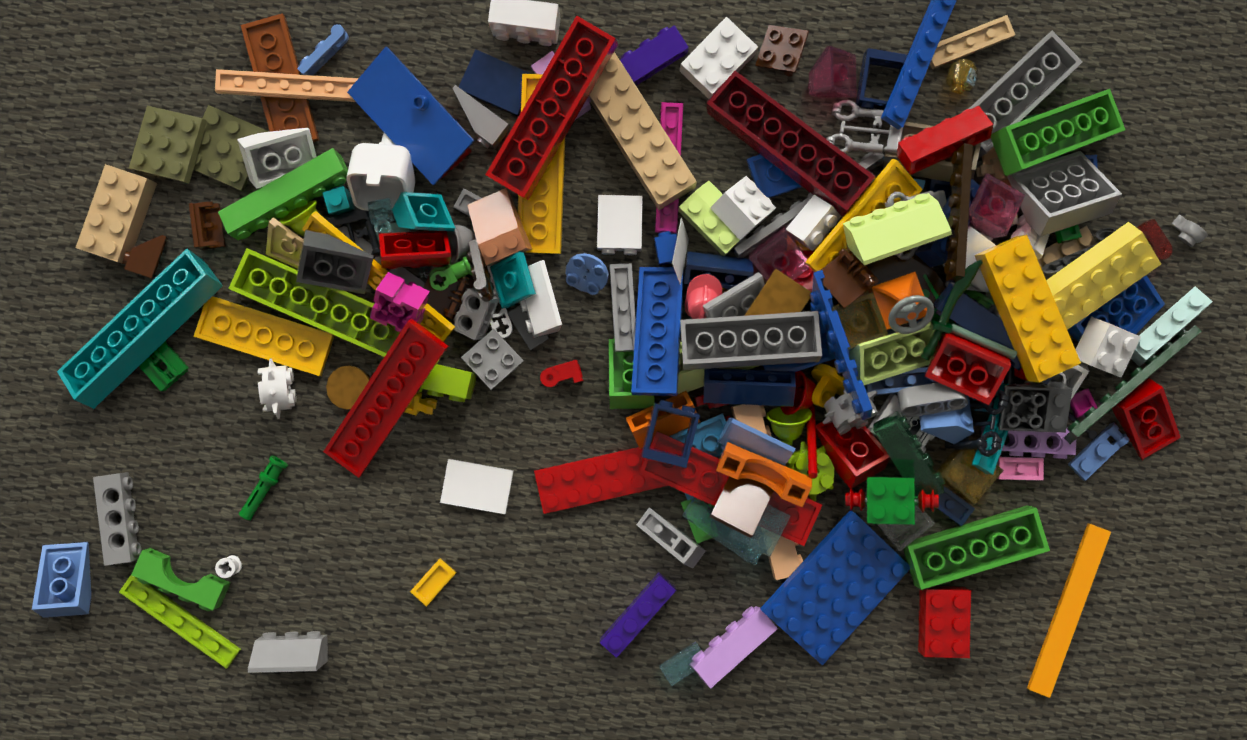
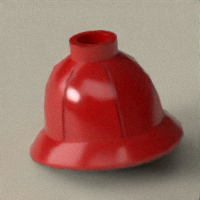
(803, 394)

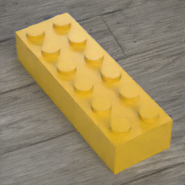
(1027, 309)

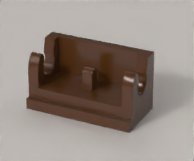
(206, 225)

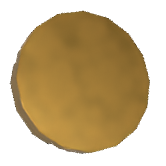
(346, 385)

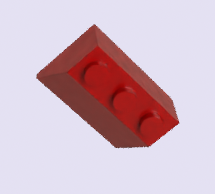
(414, 249)
(968, 367)

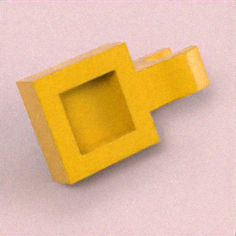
(424, 405)

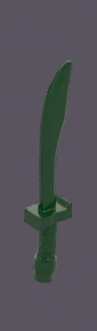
(942, 326)

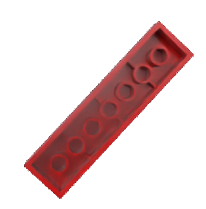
(552, 107)

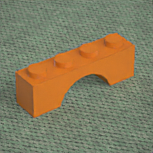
(783, 480)

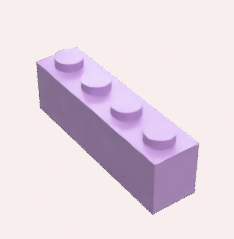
(732, 646)

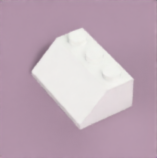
(541, 307)

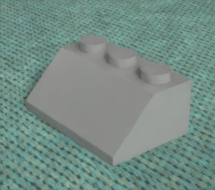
(288, 652)

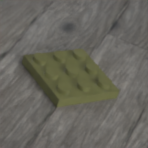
(168, 144)
(219, 149)

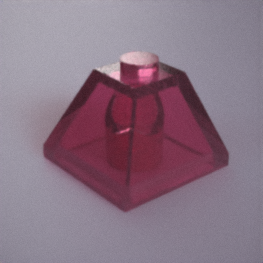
(833, 75)

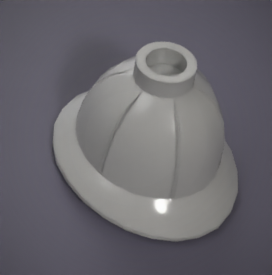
(459, 241)

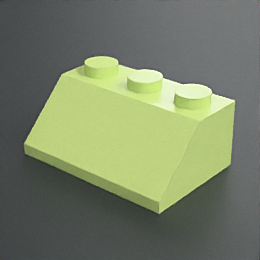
(699, 214)

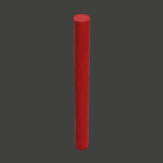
(811, 445)

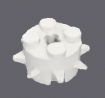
(276, 388)

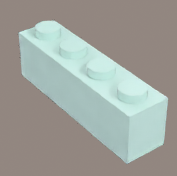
(1170, 324)

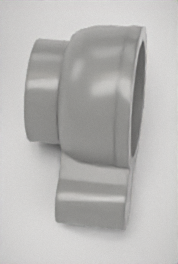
(1190, 232)

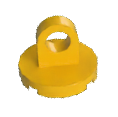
(828, 384)

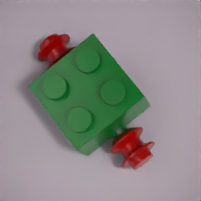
(891, 500)

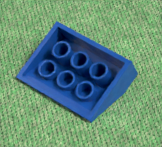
(1126, 310)

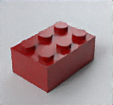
(944, 622)

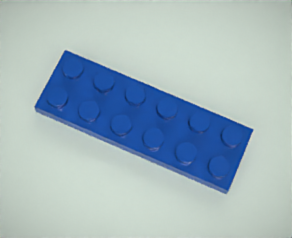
(657, 332)

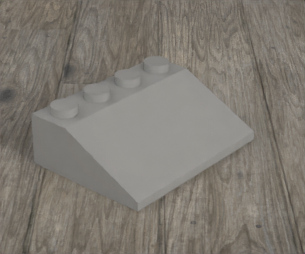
(1064, 193)

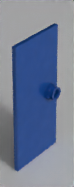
(410, 115)

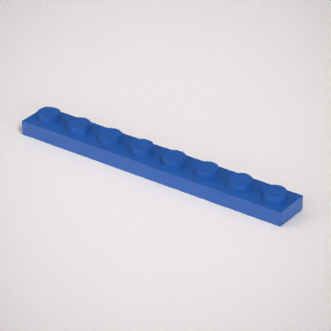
(917, 62)

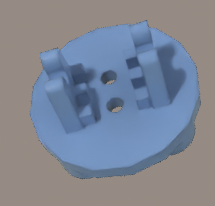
(577, 270)

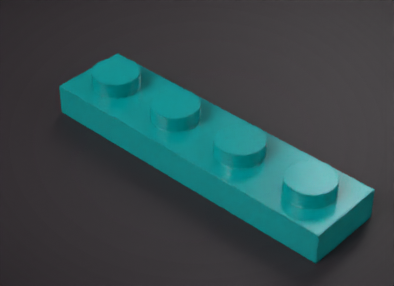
(984, 463)

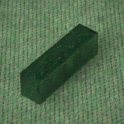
(907, 455)

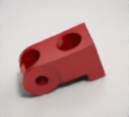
(554, 375)

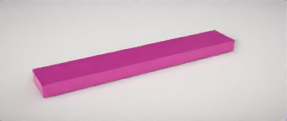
(672, 124)

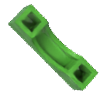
(156, 569)

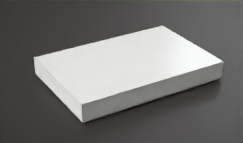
(476, 486)

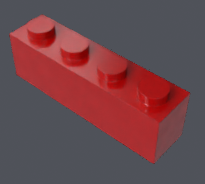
(943, 139)

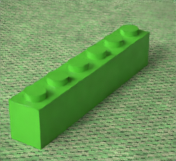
(284, 194)

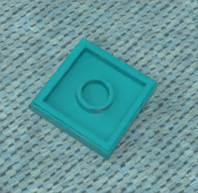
(512, 280)

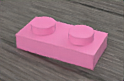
(1021, 468)

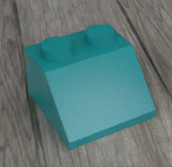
(422, 212)

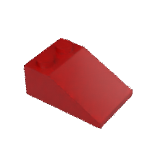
(1147, 418)
(853, 454)

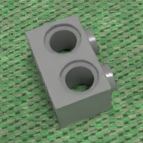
(480, 316)

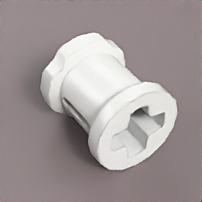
(221, 567)

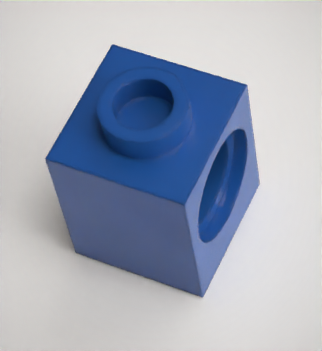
(665, 247)

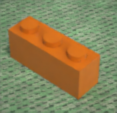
(666, 422)

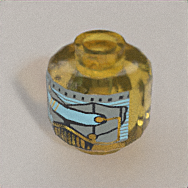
(961, 76)

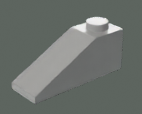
(487, 126)
(671, 538)

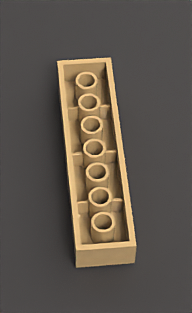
(640, 135)

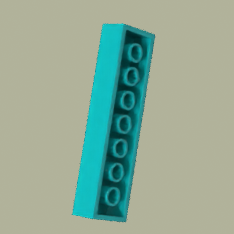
(139, 329)

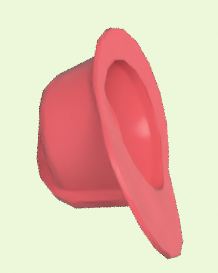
(699, 292)

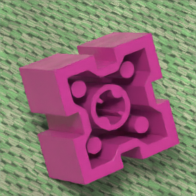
(398, 302)

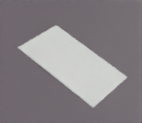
(680, 251)

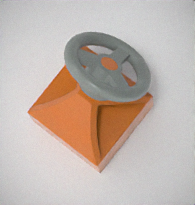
(902, 303)

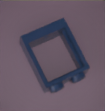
(878, 58)
(666, 457)

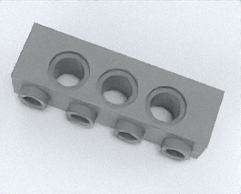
(109, 527)

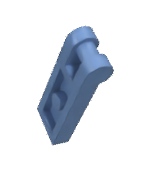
(324, 51)
(1098, 451)

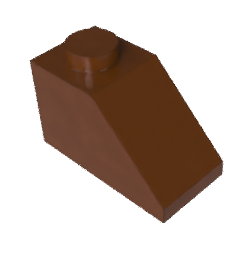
(145, 257)

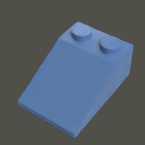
(63, 581)

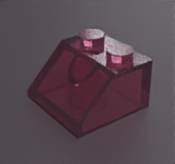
(994, 207)
(779, 253)

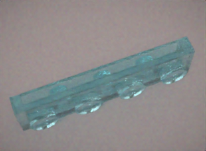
(699, 514)

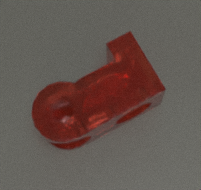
(1156, 239)

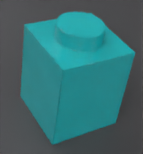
(338, 201)

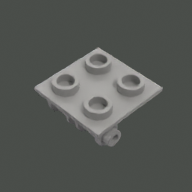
(492, 359)

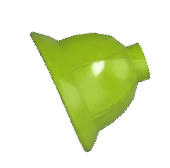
(298, 217)
(788, 426)

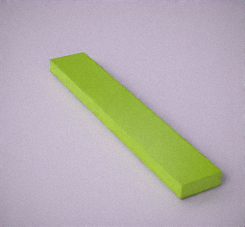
(180, 621)

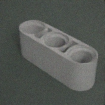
(929, 400)

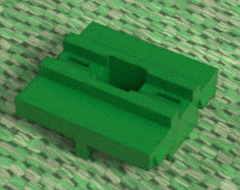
(175, 367)

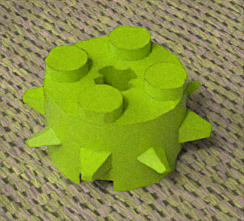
(825, 469)

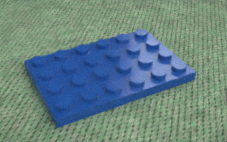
(835, 587)

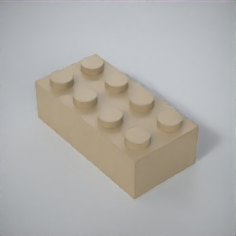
(116, 214)

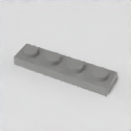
(623, 306)

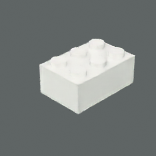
(525, 21)
(718, 57)

